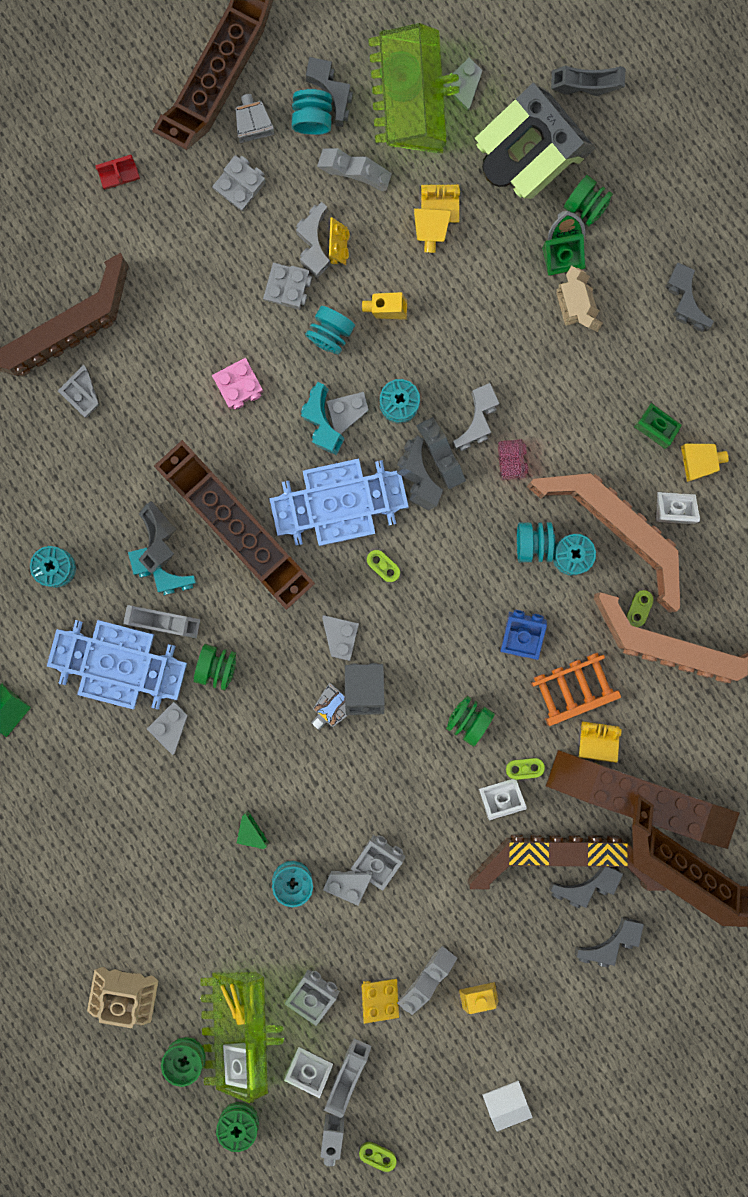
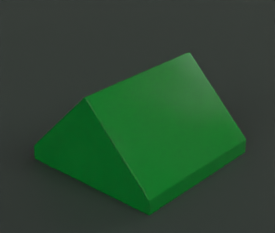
(564, 253)
(658, 426)
(11, 710)
(250, 833)

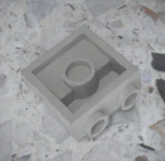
(239, 182)
(287, 286)
(380, 859)
(312, 997)

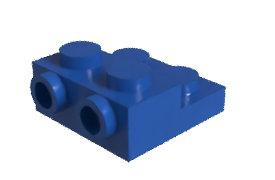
(524, 634)

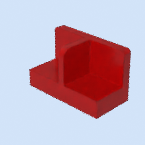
(117, 172)

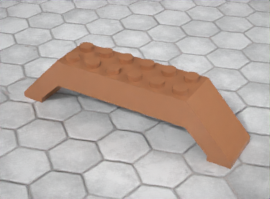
(625, 524)
(668, 649)

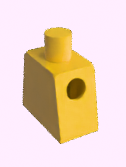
(431, 226)
(394, 306)
(702, 460)
(479, 998)

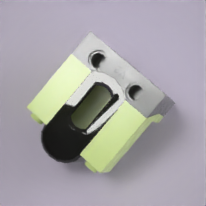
(555, 150)

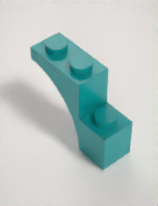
(314, 412)
(164, 581)

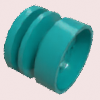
(312, 112)
(328, 332)
(399, 412)
(535, 542)
(563, 557)
(64, 567)
(292, 895)

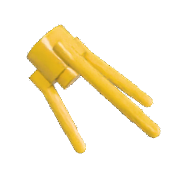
(238, 1012)

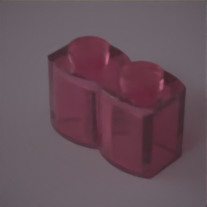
(511, 459)

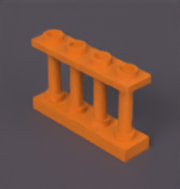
(573, 709)

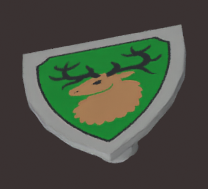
(566, 225)

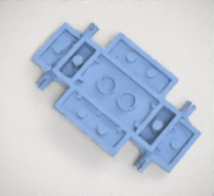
(338, 502)
(116, 664)

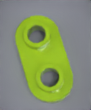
(383, 566)
(640, 608)
(525, 768)
(377, 1156)

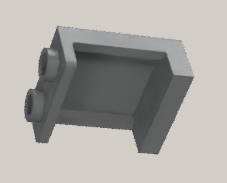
(364, 689)

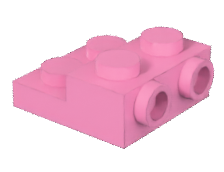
(238, 384)

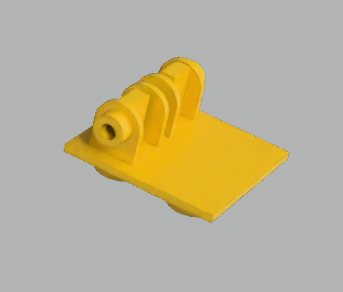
(441, 197)
(338, 242)
(599, 742)
(380, 1000)

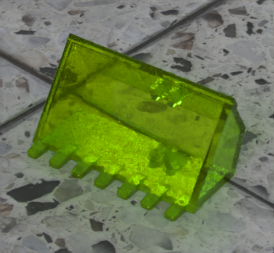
(411, 88)
(251, 994)

